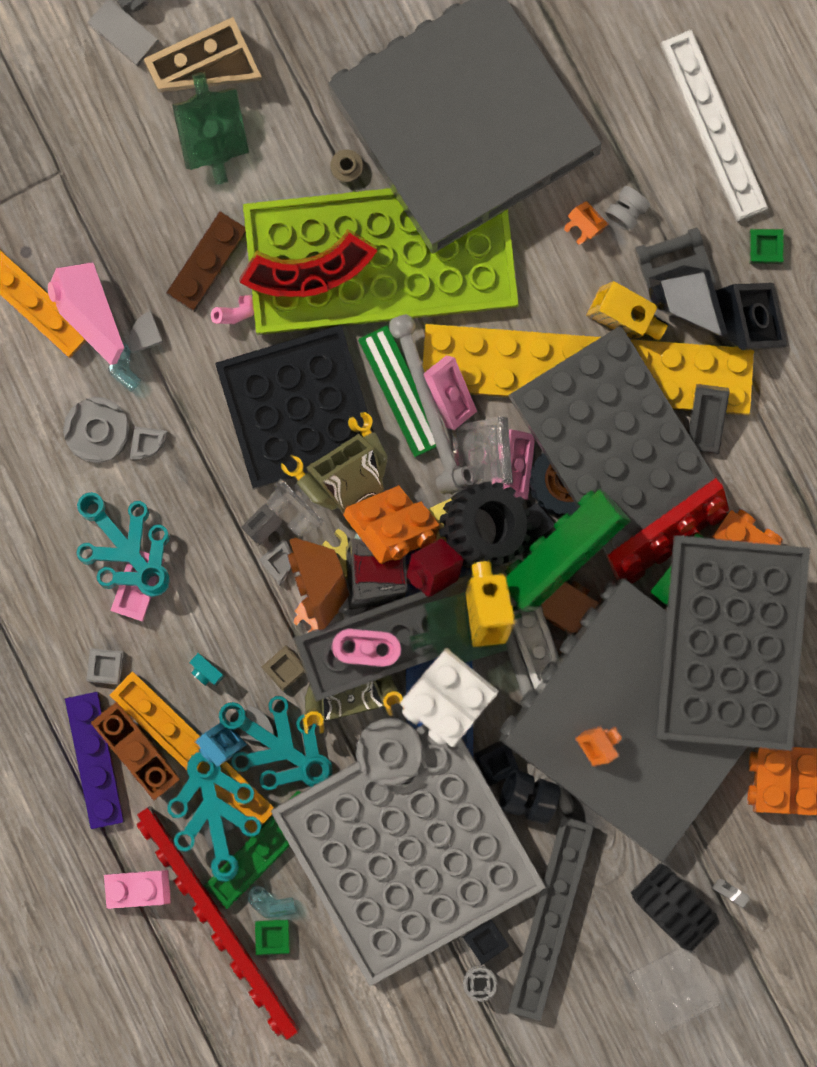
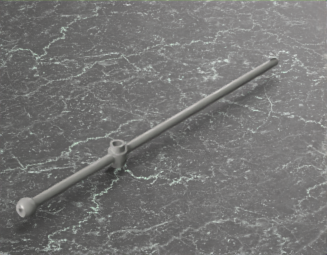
(454, 480)

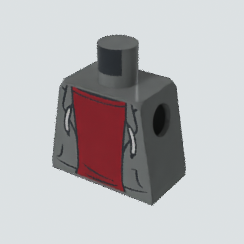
(373, 582)

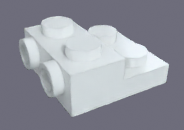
(447, 698)

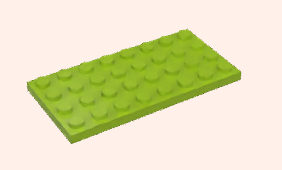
(401, 277)

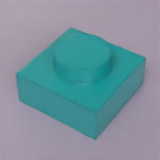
(205, 671)

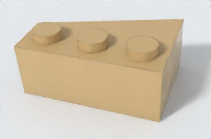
(216, 51)

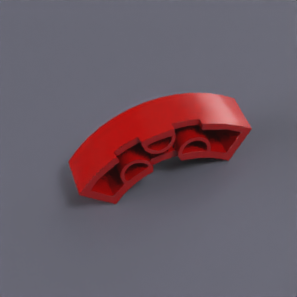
(310, 274)

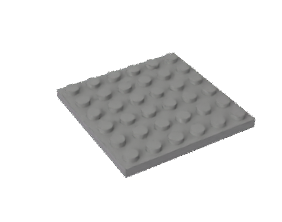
(408, 859)

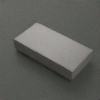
(123, 32)

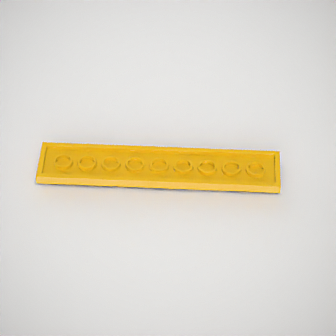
(505, 360)

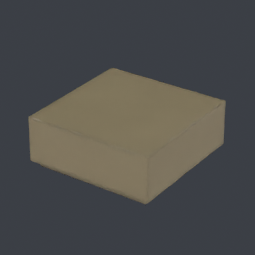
(284, 668)

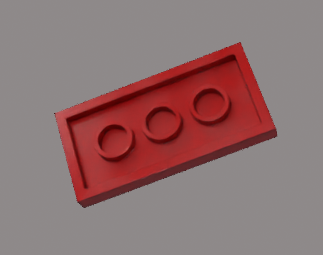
(655, 541)

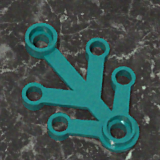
(127, 549)
(280, 747)
(212, 809)

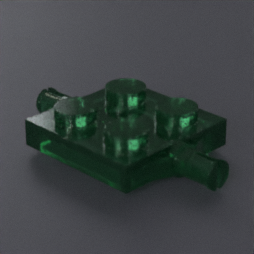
(210, 128)
(451, 629)

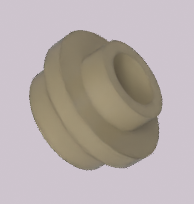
(346, 175)

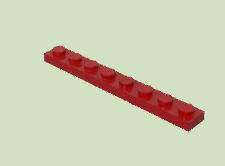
(224, 936)

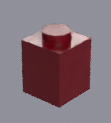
(434, 567)

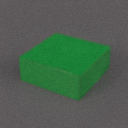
(766, 246)
(272, 937)

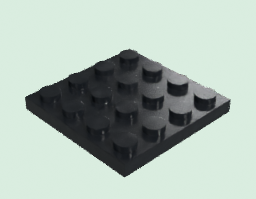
(292, 402)

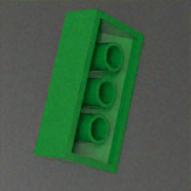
(565, 550)

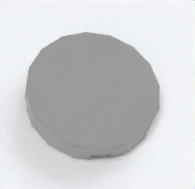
(96, 430)
(389, 751)

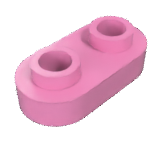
(365, 647)

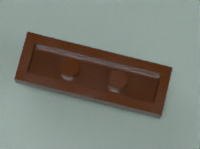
(207, 261)

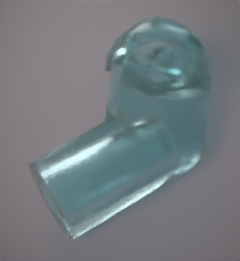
(122, 373)
(267, 905)

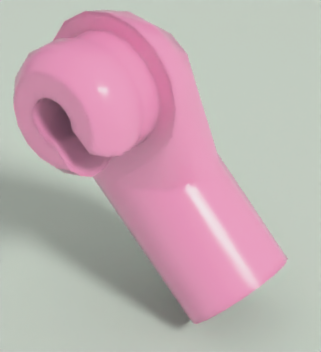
(234, 315)

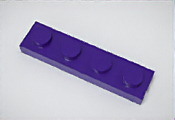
(94, 762)

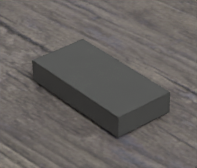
(708, 417)

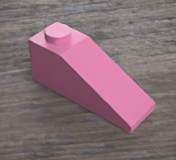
(86, 309)

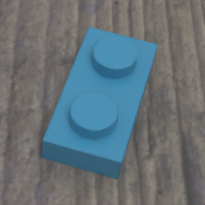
(219, 744)

